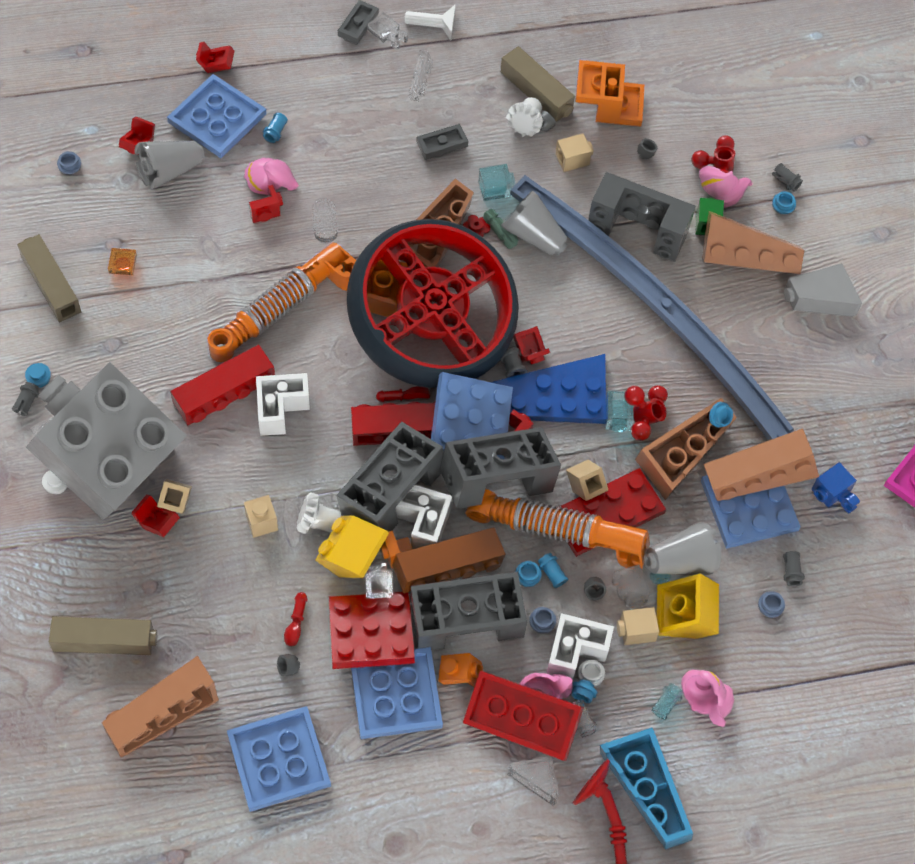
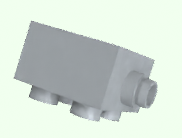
(103, 438)

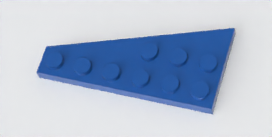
(562, 392)

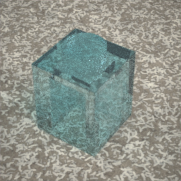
(495, 182)
(618, 412)

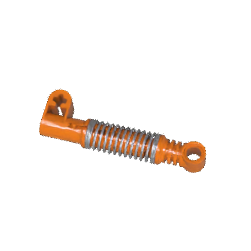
(300, 283)
(590, 531)

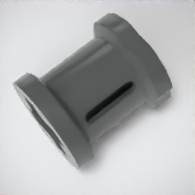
(513, 363)

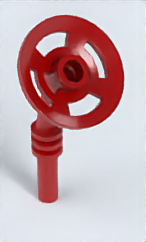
(597, 787)

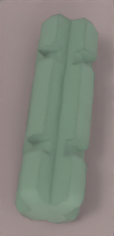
(491, 218)

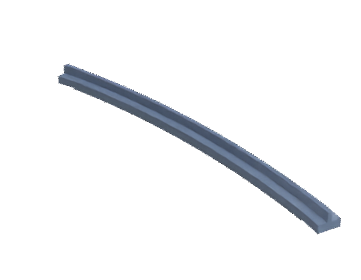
(667, 307)

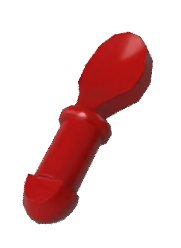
(293, 631)

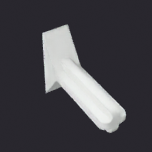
(433, 20)

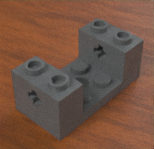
(663, 212)
(474, 463)
(373, 495)
(439, 612)

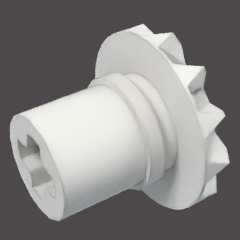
(525, 117)
(316, 515)

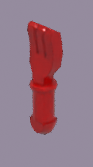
(411, 393)

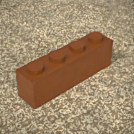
(449, 559)

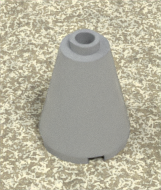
(166, 160)
(536, 225)
(685, 553)

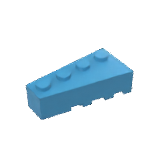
(648, 782)

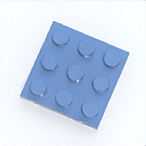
(216, 115)
(469, 409)
(752, 515)
(397, 697)
(278, 758)

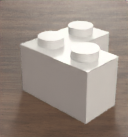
(278, 395)
(429, 513)
(578, 638)

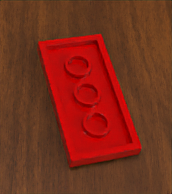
(627, 502)
(523, 715)

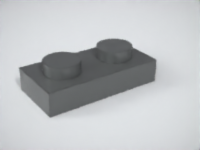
(357, 22)
(442, 141)

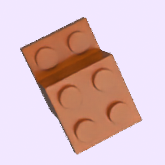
(605, 86)

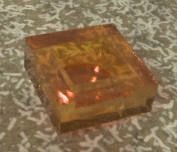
(122, 261)

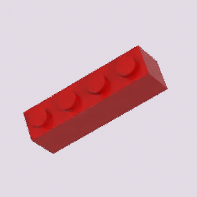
(221, 385)
(375, 423)

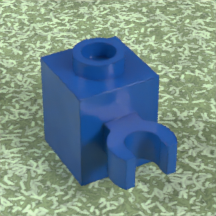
(836, 486)

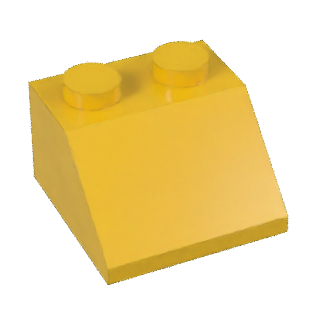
(351, 547)
(688, 607)

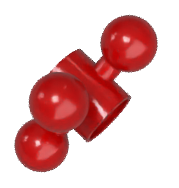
(723, 155)
(646, 412)

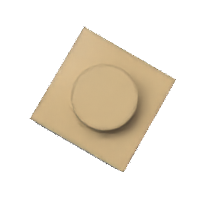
(574, 152)
(587, 480)
(174, 496)
(261, 516)
(638, 626)

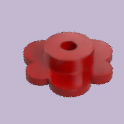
(477, 225)

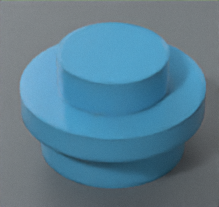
(784, 203)
(38, 374)
(721, 415)
(528, 573)
(584, 691)

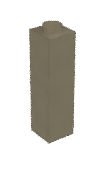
(537, 83)
(49, 278)
(102, 635)

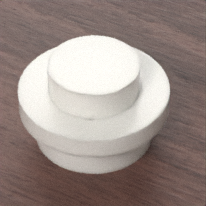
(52, 483)
(591, 671)

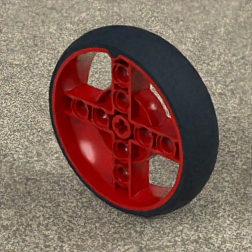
(485, 267)

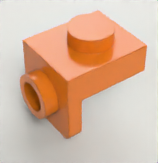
(392, 547)
(459, 669)

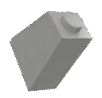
(823, 292)

